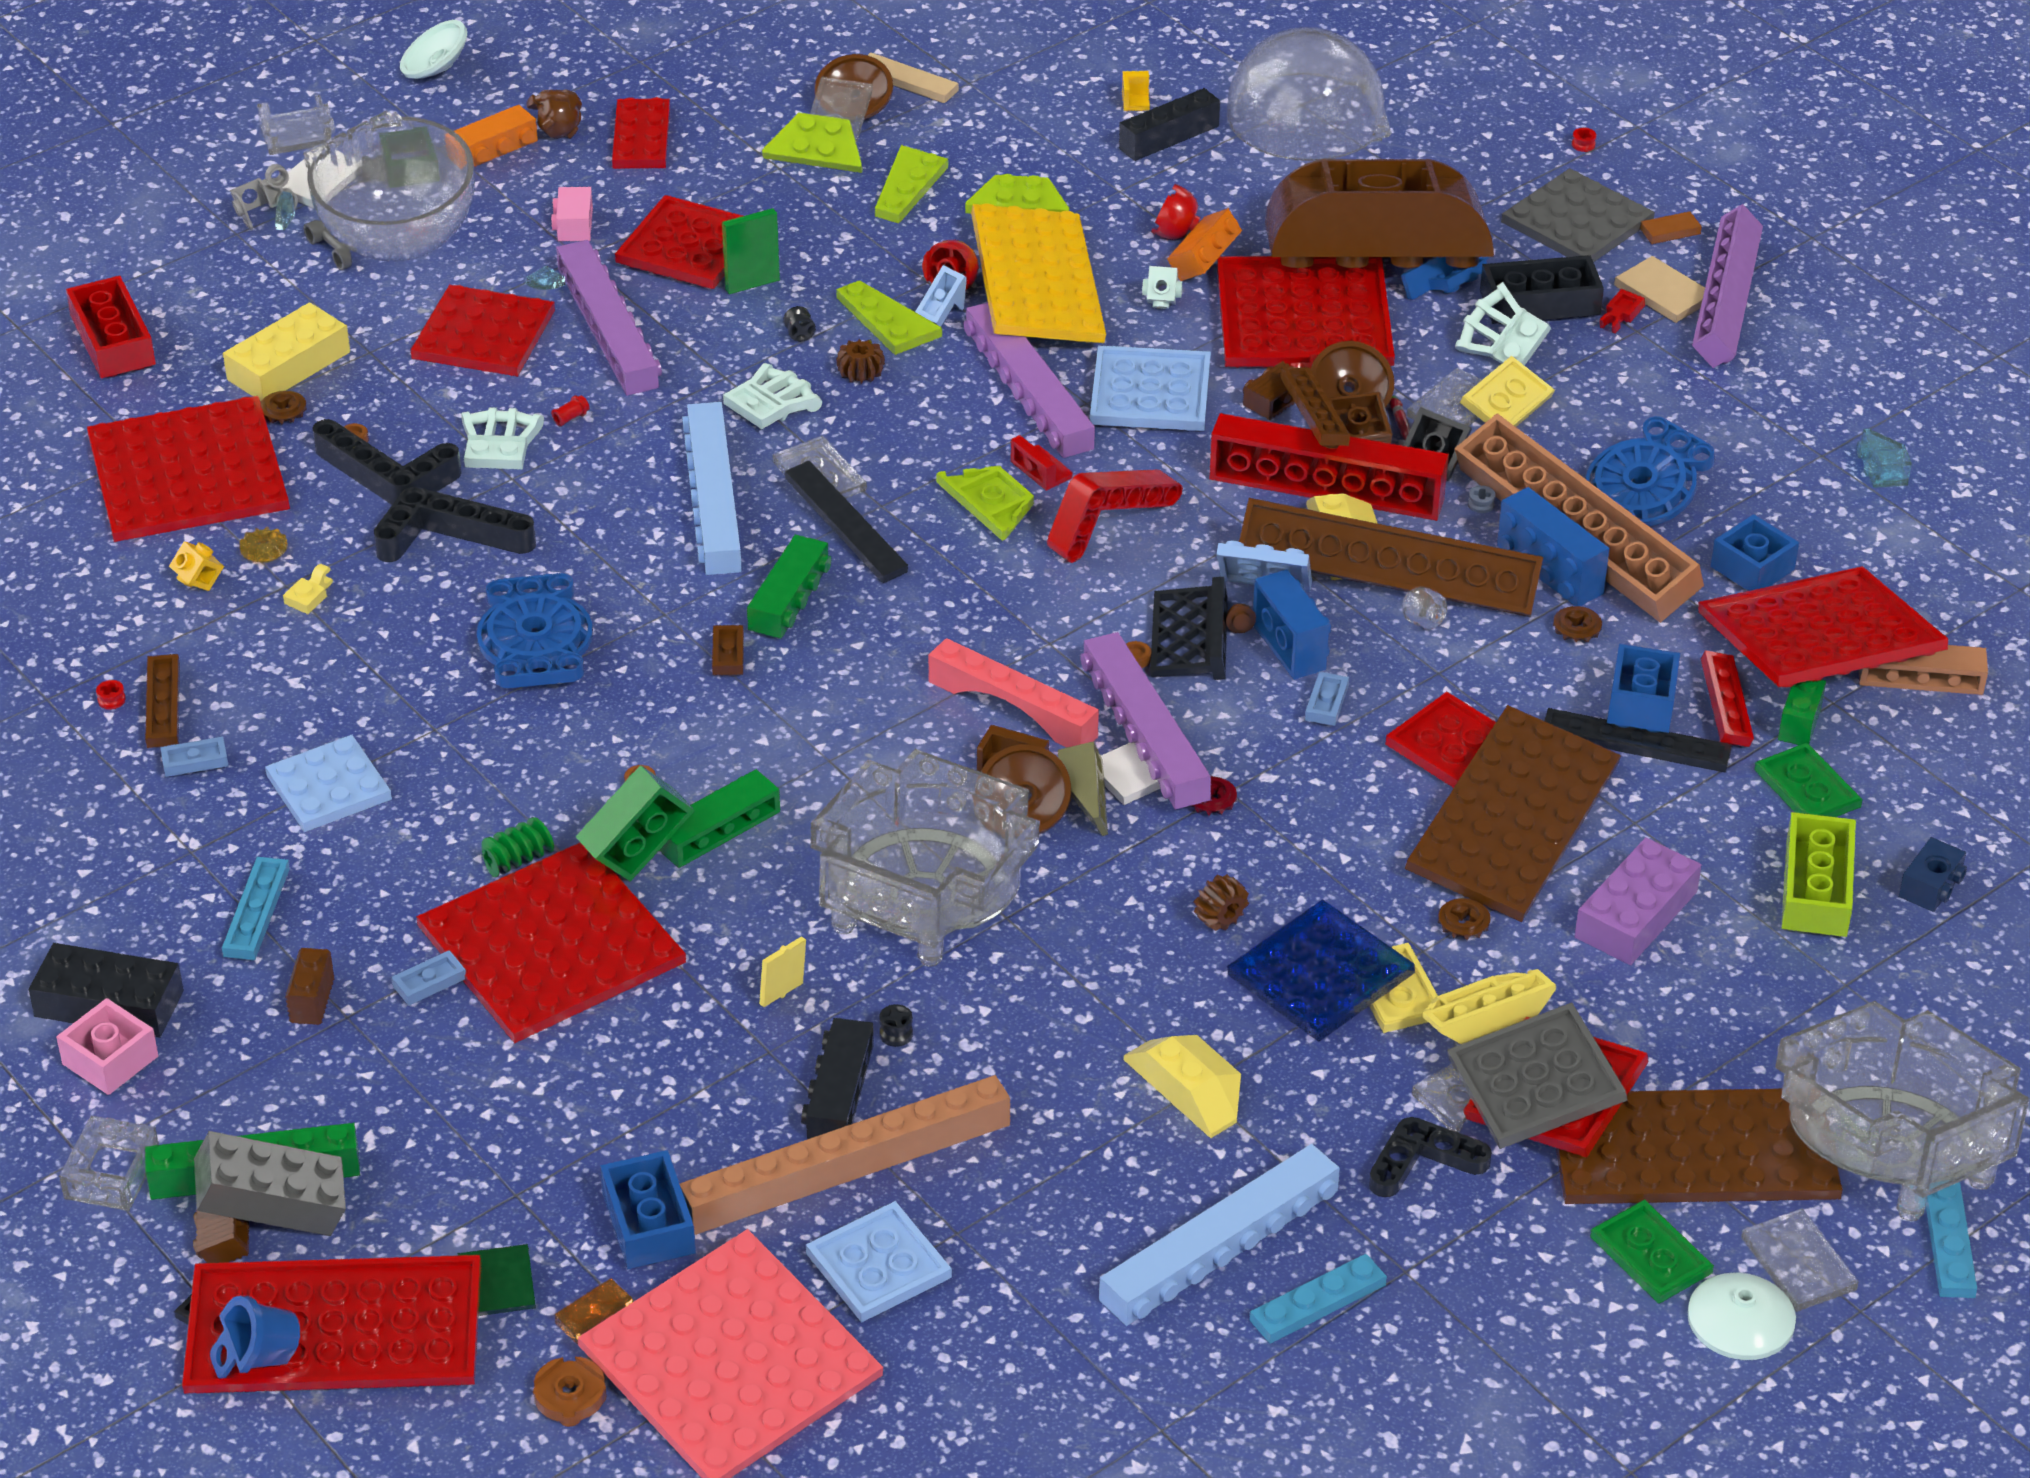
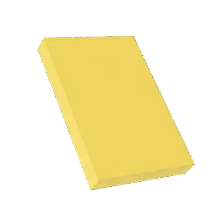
(1509, 391)
(1407, 1001)

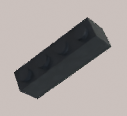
(1169, 124)
(839, 1076)

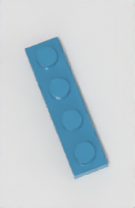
(255, 908)
(1951, 1243)
(1317, 1298)

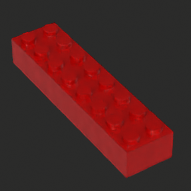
(1295, 463)

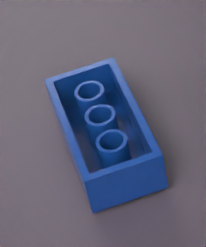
(1572, 557)

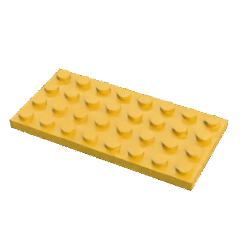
(1037, 273)

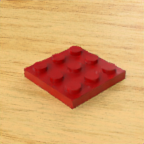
(1442, 737)

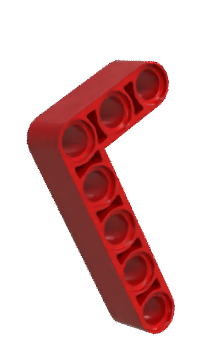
(1100, 491)

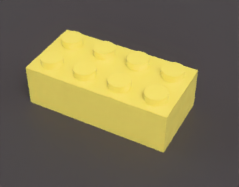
(286, 352)

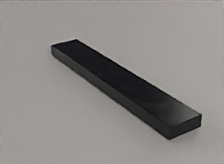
(846, 521)
(1641, 742)

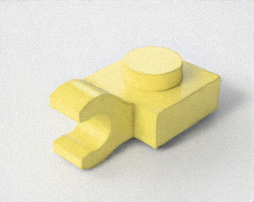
(307, 594)

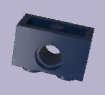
(1933, 874)

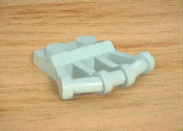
(1519, 337)
(763, 407)
(495, 450)

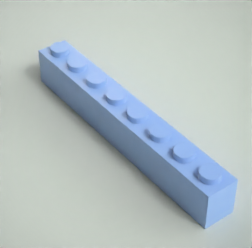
(713, 489)
(1218, 1234)

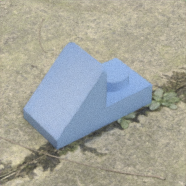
(944, 293)

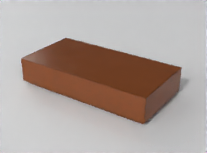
(1670, 227)

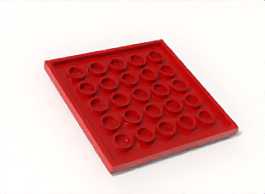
(1294, 312)
(187, 468)
(1822, 626)
(551, 941)

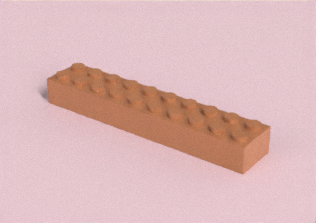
(1639, 559)

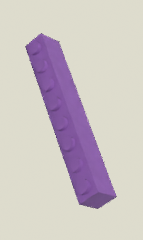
(1727, 286)
(608, 317)
(1032, 384)
(1146, 721)

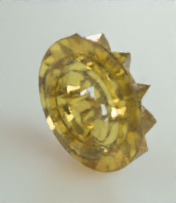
(265, 551)

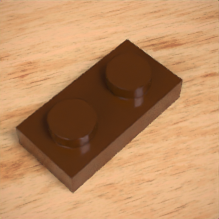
(728, 650)

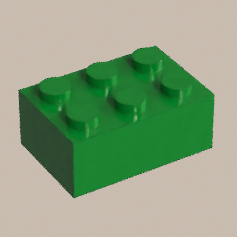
(635, 823)

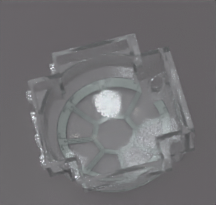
(922, 849)
(1902, 1101)

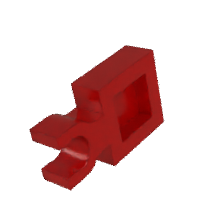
(1622, 307)

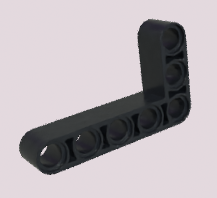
(380, 472)
(453, 517)

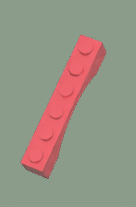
(1060, 715)

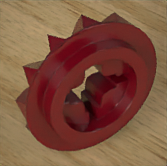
(1225, 799)

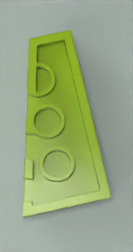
(908, 182)
(886, 318)

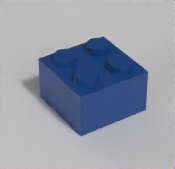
(1754, 554)

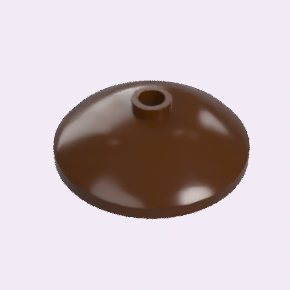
(865, 70)
(1353, 366)
(1041, 774)

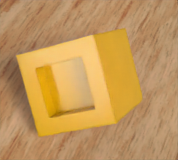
(1135, 90)

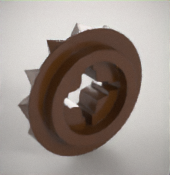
(275, 406)
(1576, 616)
(1457, 910)

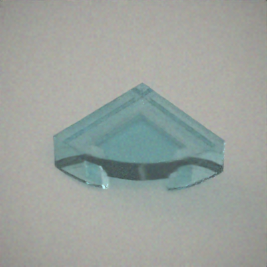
(285, 211)
(545, 279)

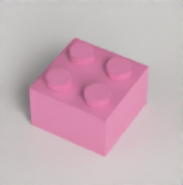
(107, 1046)

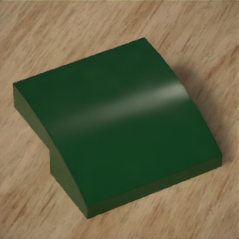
(505, 1280)

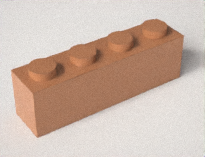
(1952, 670)

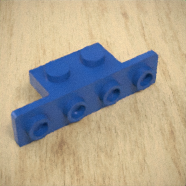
(1438, 275)

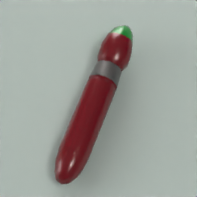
(1400, 416)

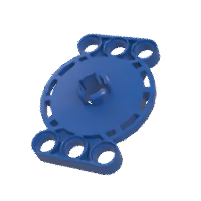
(1653, 458)
(520, 649)

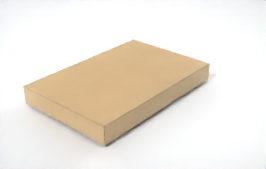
(1662, 288)

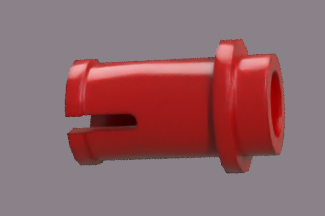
(570, 410)

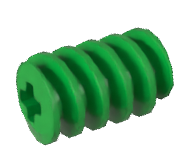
(514, 844)

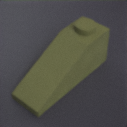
(1087, 782)

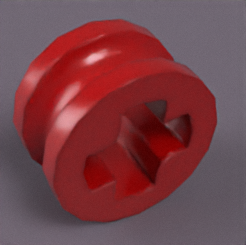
(1584, 139)
(110, 694)

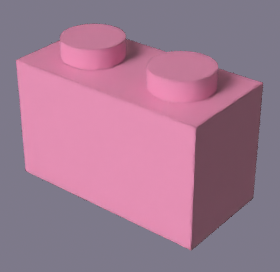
(573, 214)

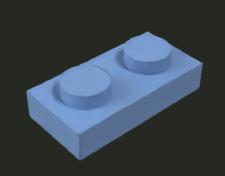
(1327, 698)
(194, 756)
(428, 977)

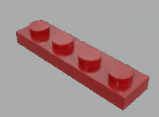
(1727, 698)

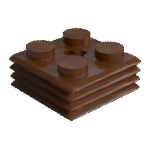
(1364, 416)

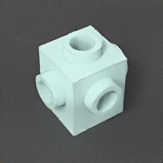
(1162, 277)

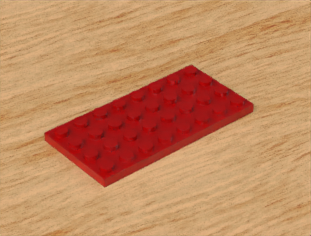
(357, 1322)

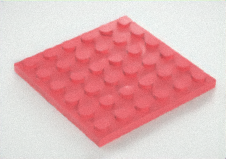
(730, 1357)

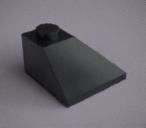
(1437, 434)

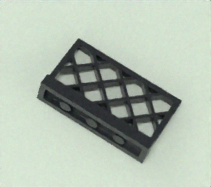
(1213, 629)

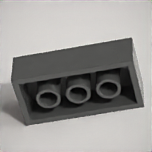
(269, 1183)

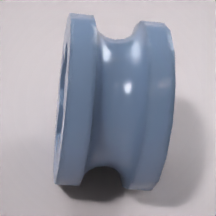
(1481, 499)

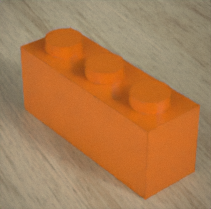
(499, 134)
(1204, 244)

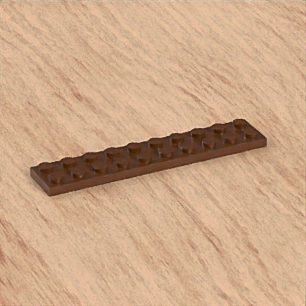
(1397, 556)

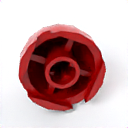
(1177, 215)
(953, 255)

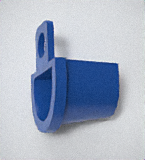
(254, 1336)

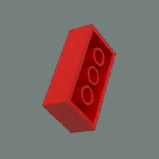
(110, 327)

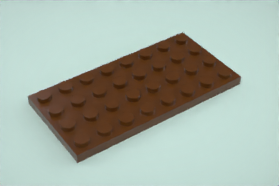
(1513, 813)
(1699, 1151)

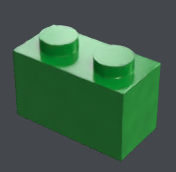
(1801, 712)

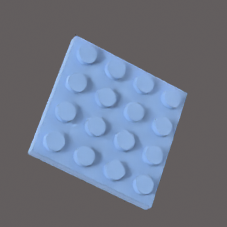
(1150, 388)

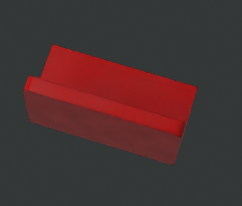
(1038, 463)

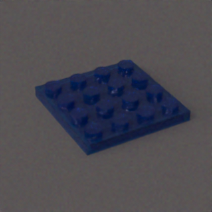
(1321, 970)

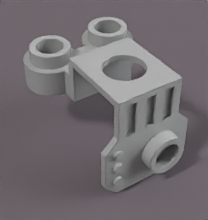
(267, 191)

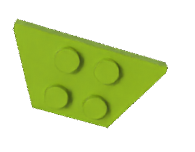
(816, 142)
(1019, 191)
(990, 496)

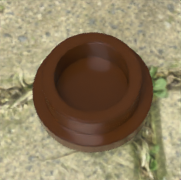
(1240, 618)

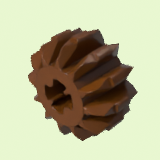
(860, 360)
(1221, 902)

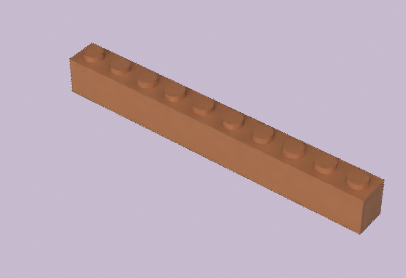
(846, 1154)

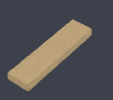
(919, 80)

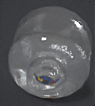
(1424, 607)

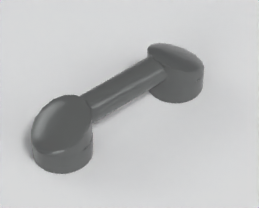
(316, 232)

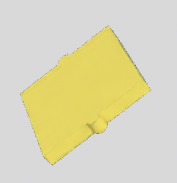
(782, 971)

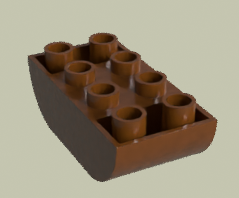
(1377, 211)

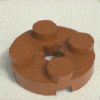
(574, 1406)

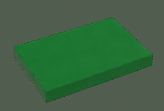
(751, 251)
(1808, 782)
(1651, 1251)

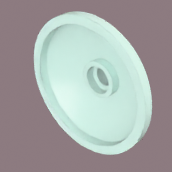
(434, 50)
(1741, 1316)

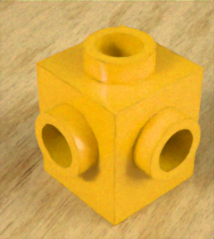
(196, 565)

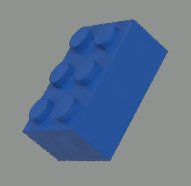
(1291, 624)
(1643, 688)
(648, 1209)

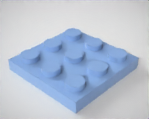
(1246, 564)
(328, 783)
(878, 1261)

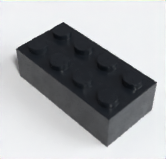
(1546, 287)
(80, 978)

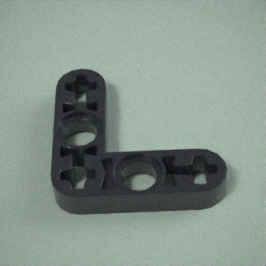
(1417, 1146)

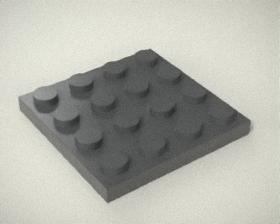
(1577, 216)
(1536, 1075)

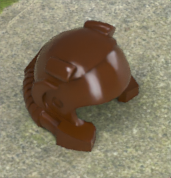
(557, 112)

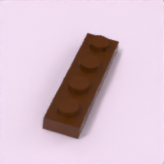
(162, 700)

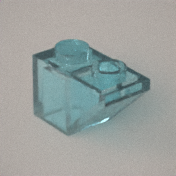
(1884, 459)

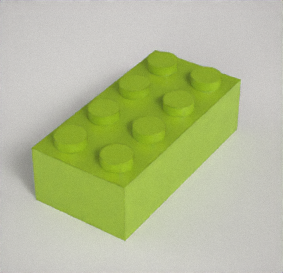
(1819, 874)

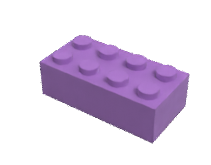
(1637, 901)

